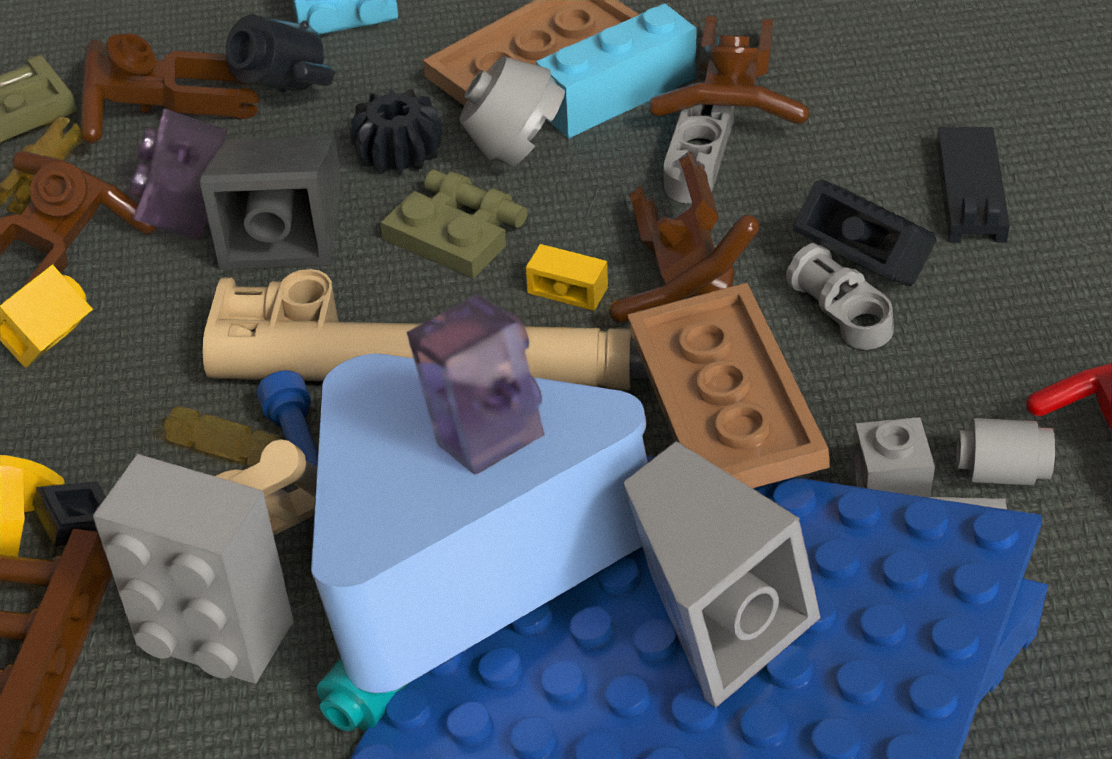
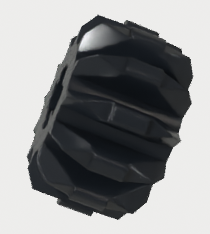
(396, 131)

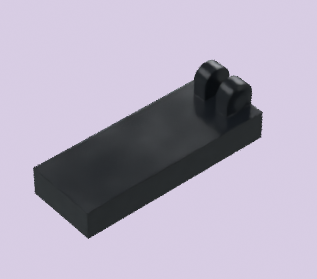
(972, 183)

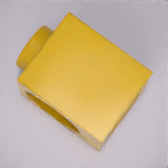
(41, 315)

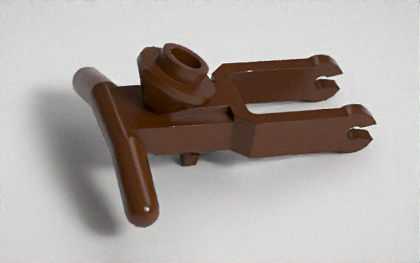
(136, 77)
(731, 78)
(61, 207)
(685, 246)

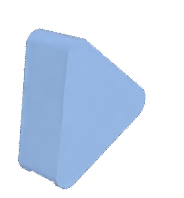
(435, 558)

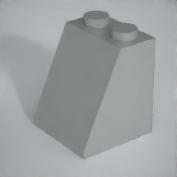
(723, 567)

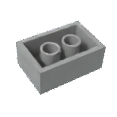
(195, 567)

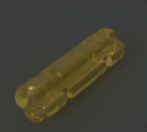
(217, 435)

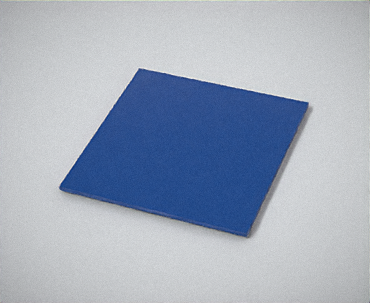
(890, 670)

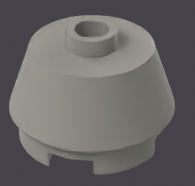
(509, 108)

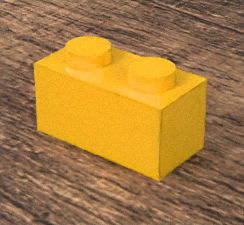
(567, 277)

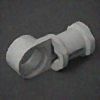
(852, 292)

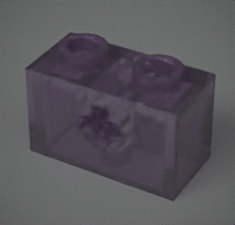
(172, 173)
(477, 382)

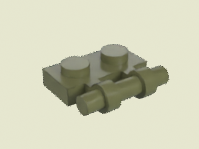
(445, 233)

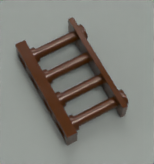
(50, 636)

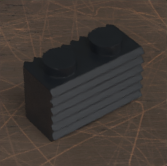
(864, 232)

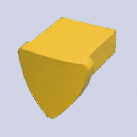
(17, 490)

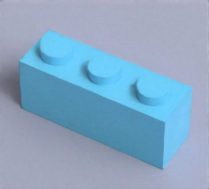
(622, 68)

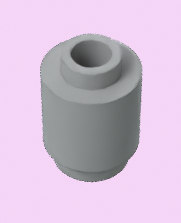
(1006, 451)

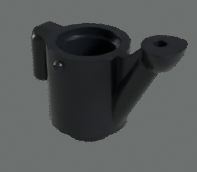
(277, 54)

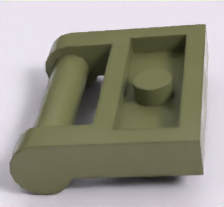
(32, 98)

